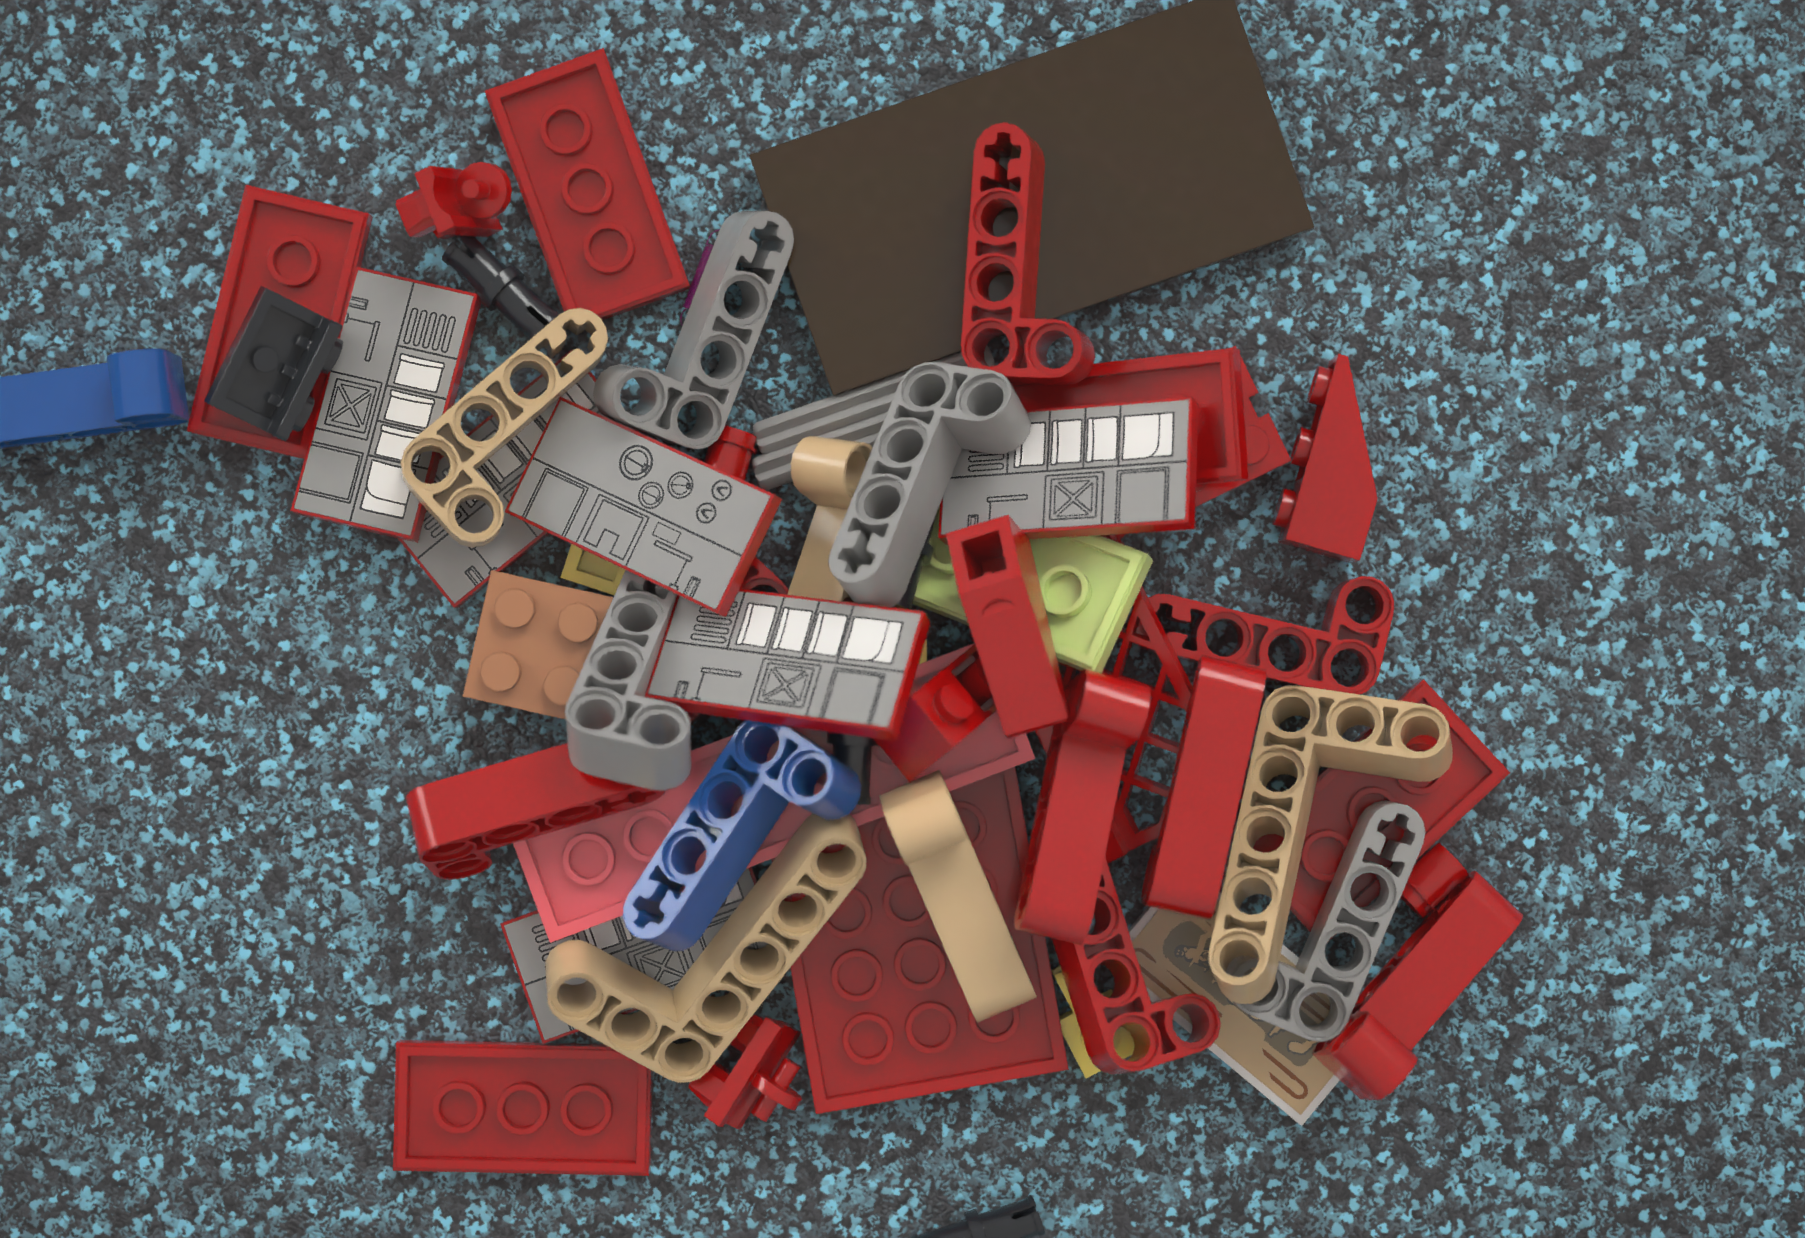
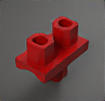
(456, 201)
(758, 1078)

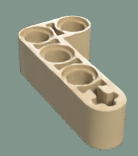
(512, 415)
(828, 476)
(957, 895)

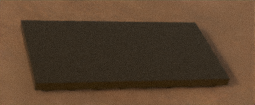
(1151, 172)

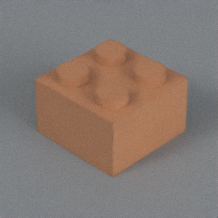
(532, 643)

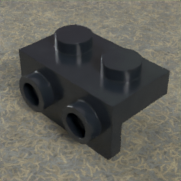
(276, 364)

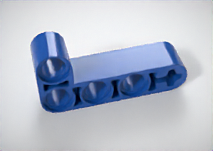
(124, 395)
(735, 839)

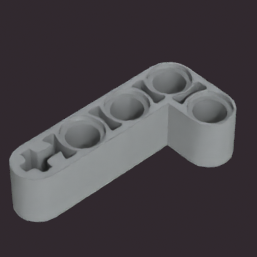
(707, 323)
(926, 427)
(608, 719)
(1340, 915)

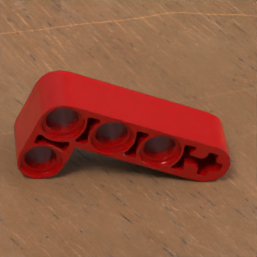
(1016, 253)
(1315, 646)
(1205, 789)
(506, 803)
(1078, 805)
(1417, 988)
(1130, 1002)

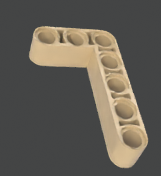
(1288, 811)
(721, 966)

